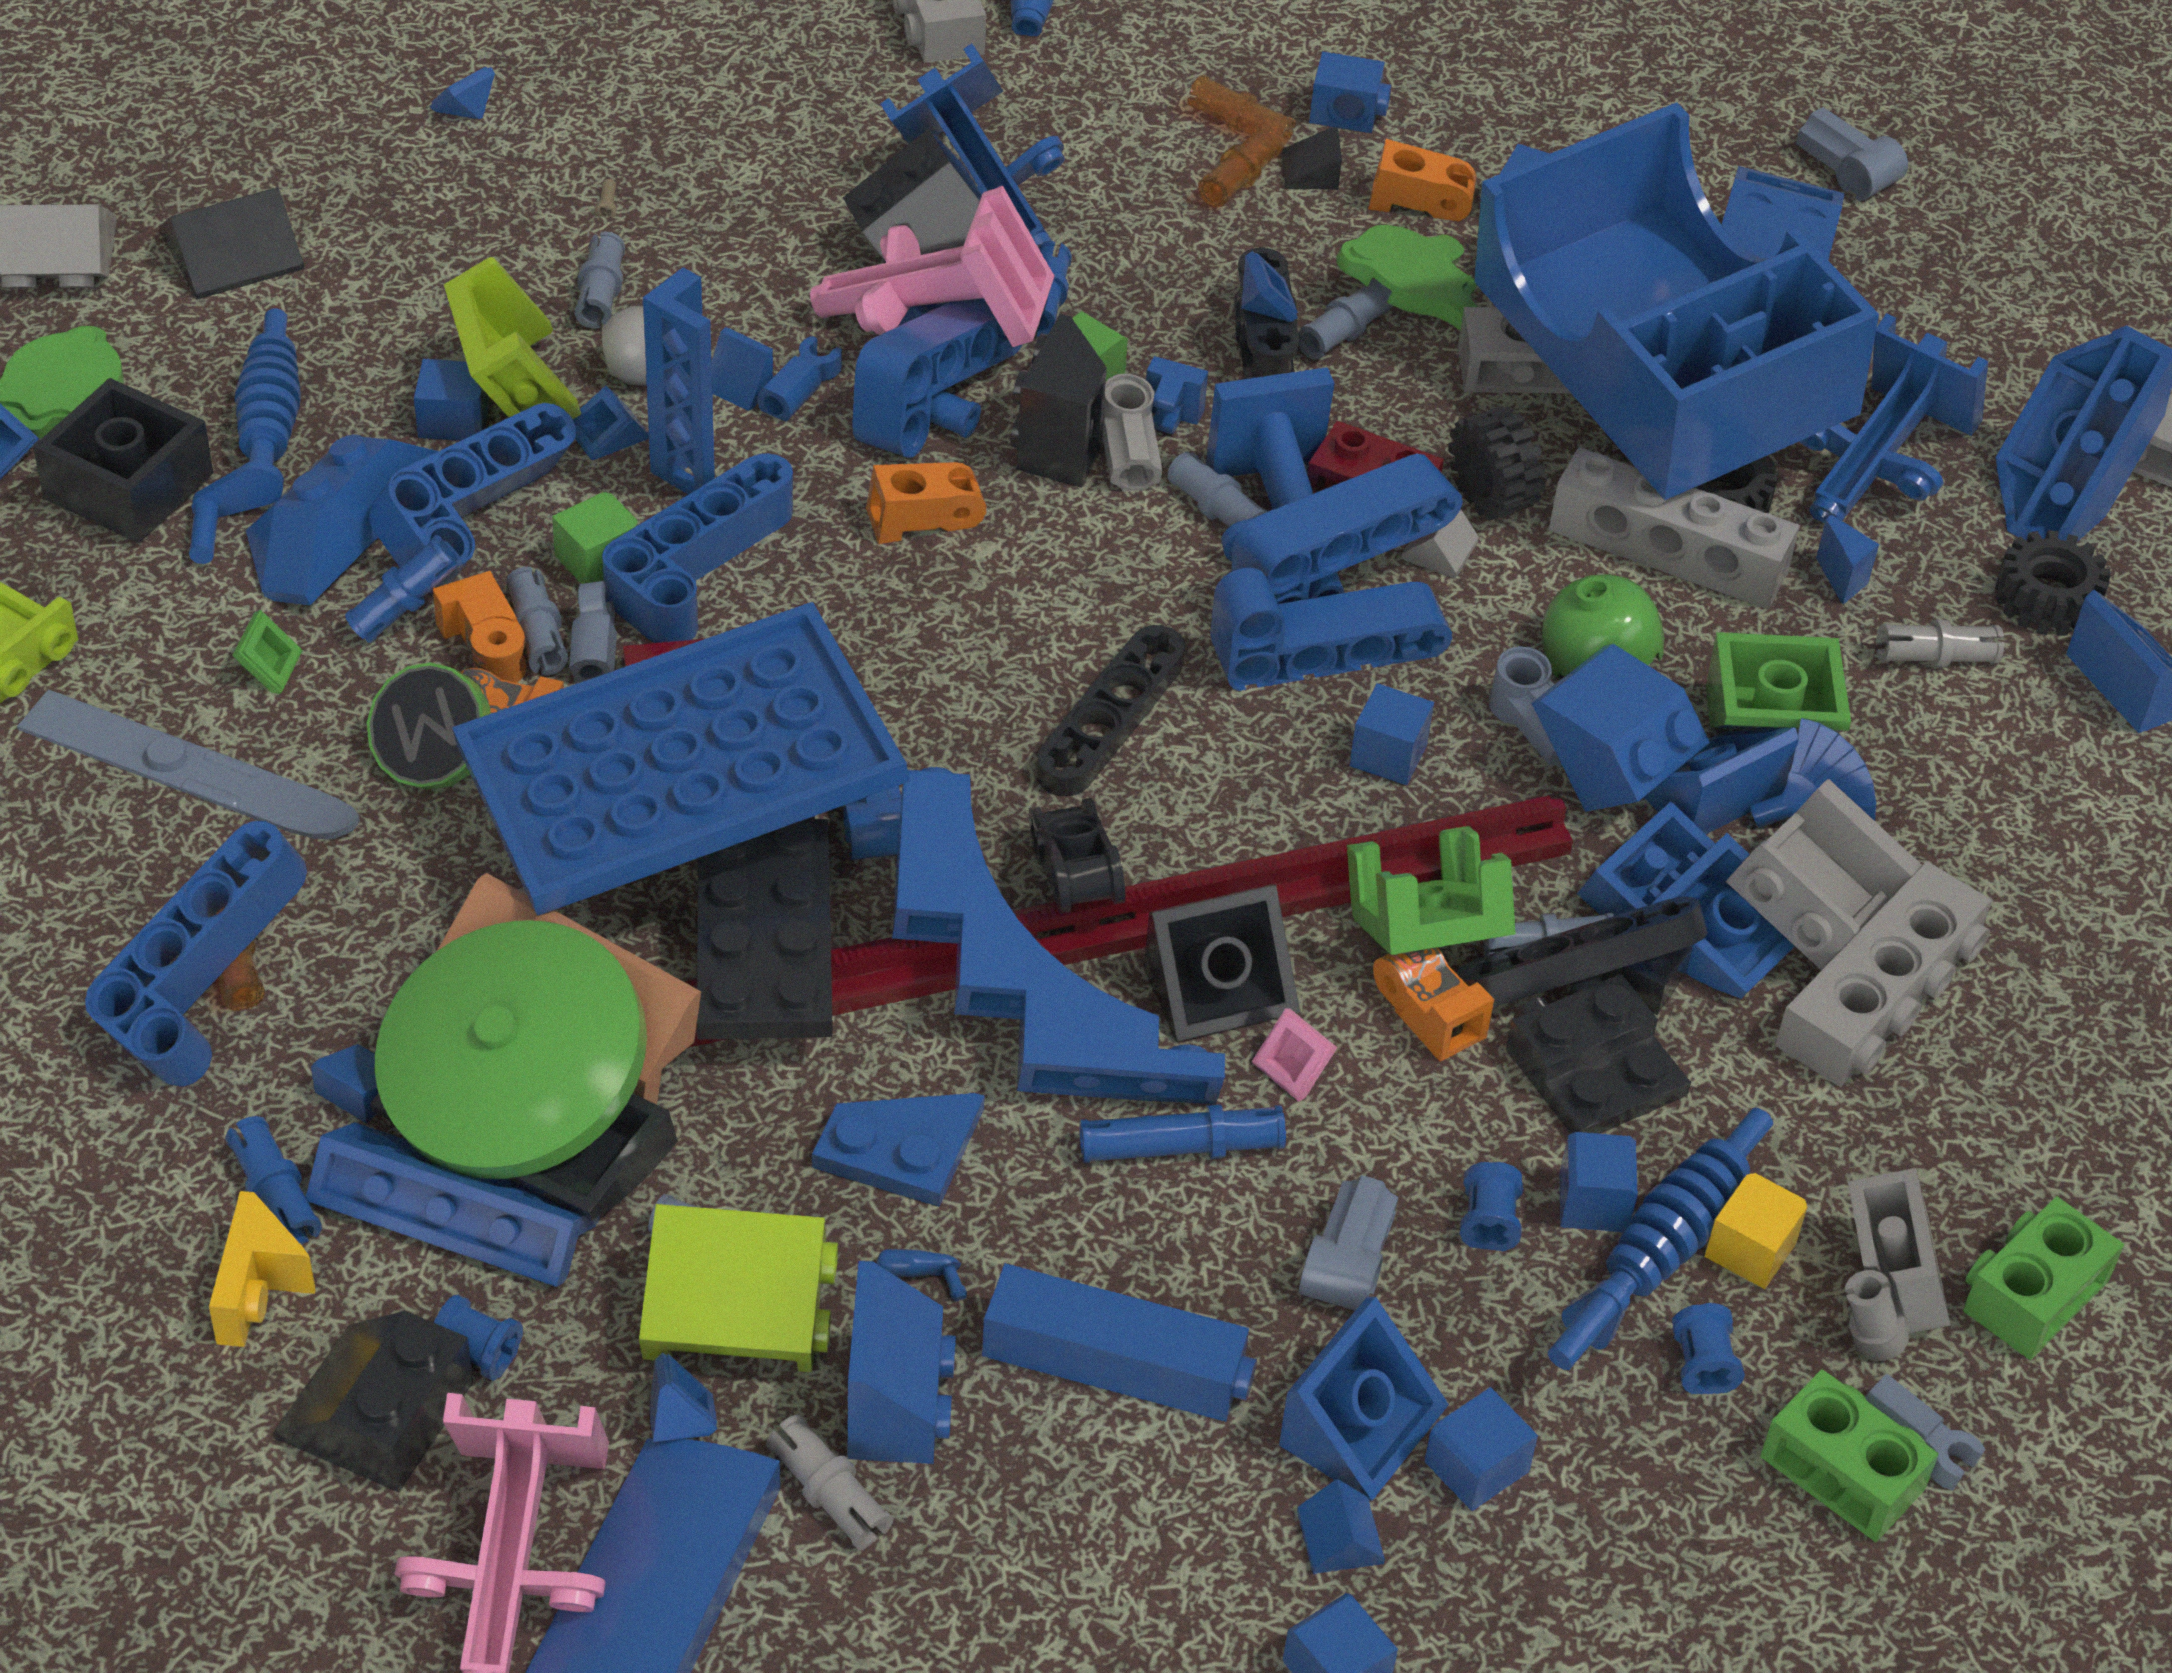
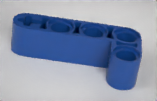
(915, 361)
(523, 449)
(1346, 525)
(656, 564)
(1320, 635)
(254, 880)

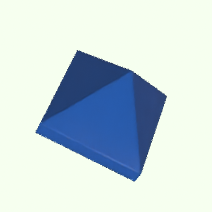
(466, 96)
(1266, 290)

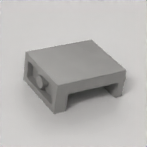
(1824, 874)

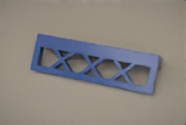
(679, 382)
(482, 1218)

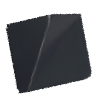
(1656, 977)

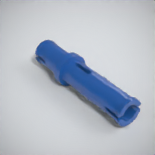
(1183, 1133)

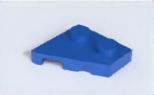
(900, 1143)

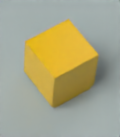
(1756, 1229)

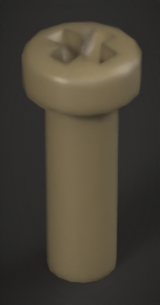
(606, 203)

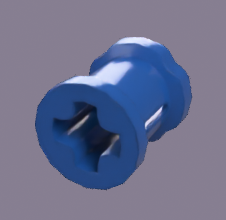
(1492, 1206)
(490, 1341)
(1707, 1349)

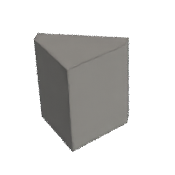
(1444, 549)

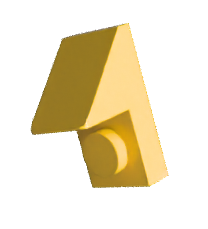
(255, 1259)

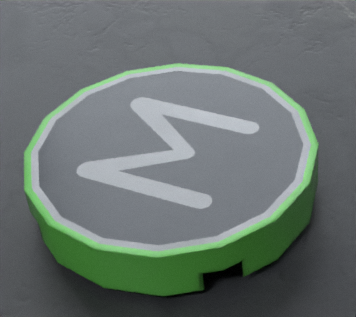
(414, 724)

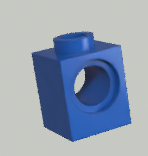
(1349, 92)

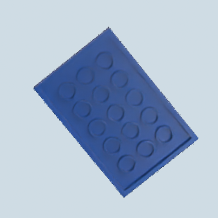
(678, 757)

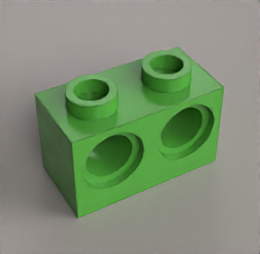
(2041, 1276)
(1843, 1463)

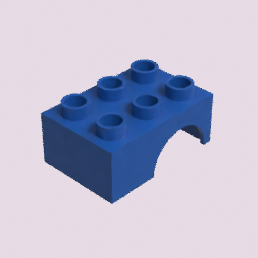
(1663, 318)

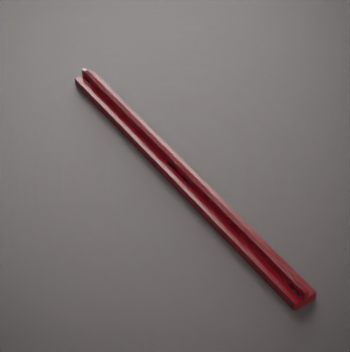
(1304, 878)

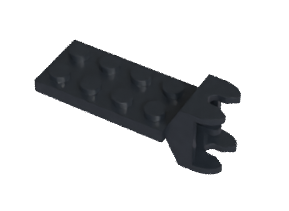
(766, 936)

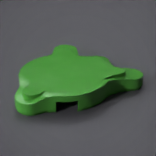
(1413, 267)
(56, 375)

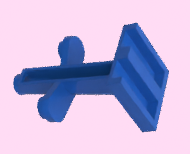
(949, 108)
(1916, 384)
(1273, 430)

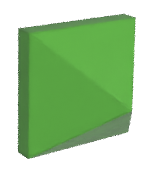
(267, 652)

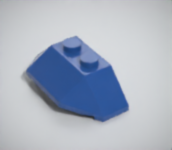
(2083, 433)
(324, 517)

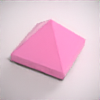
(1294, 1054)

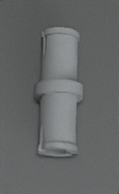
(1940, 643)
(829, 1481)

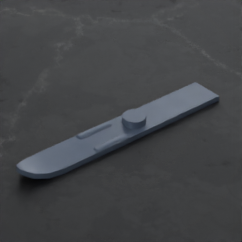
(189, 767)

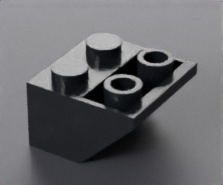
(1060, 406)

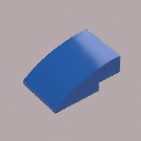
(1678, 859)

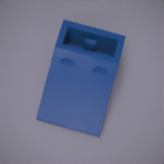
(1769, 205)

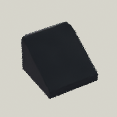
(1313, 162)

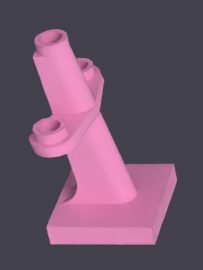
(994, 264)
(521, 1453)

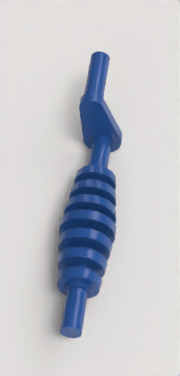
(265, 412)
(1661, 1237)

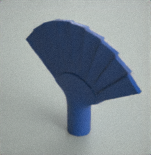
(1819, 757)

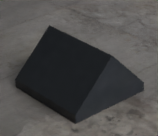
(233, 243)
(1220, 962)

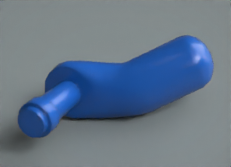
(923, 1263)

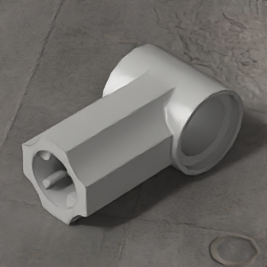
(1130, 433)

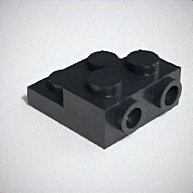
(1595, 1055)

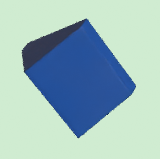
(679, 1403)
(1339, 1529)

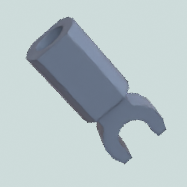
(593, 634)
(1911, 1412)

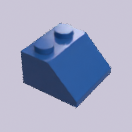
(1618, 728)
(896, 1371)

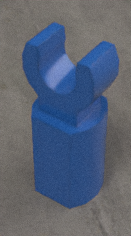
(798, 380)

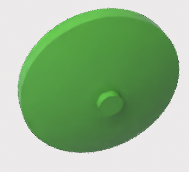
(510, 1049)

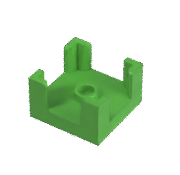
(1462, 907)

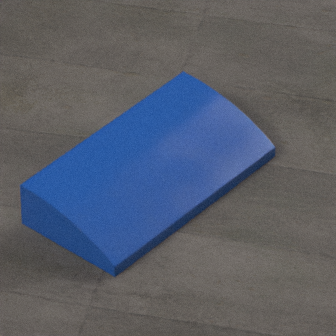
(665, 1560)

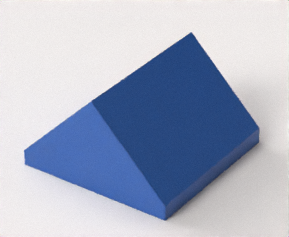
(2123, 662)
(1729, 776)
(1361, 1403)

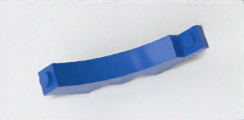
(1069, 1030)

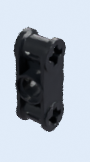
(1265, 341)
(1076, 855)

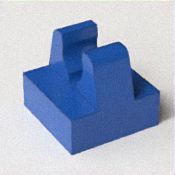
(1177, 393)

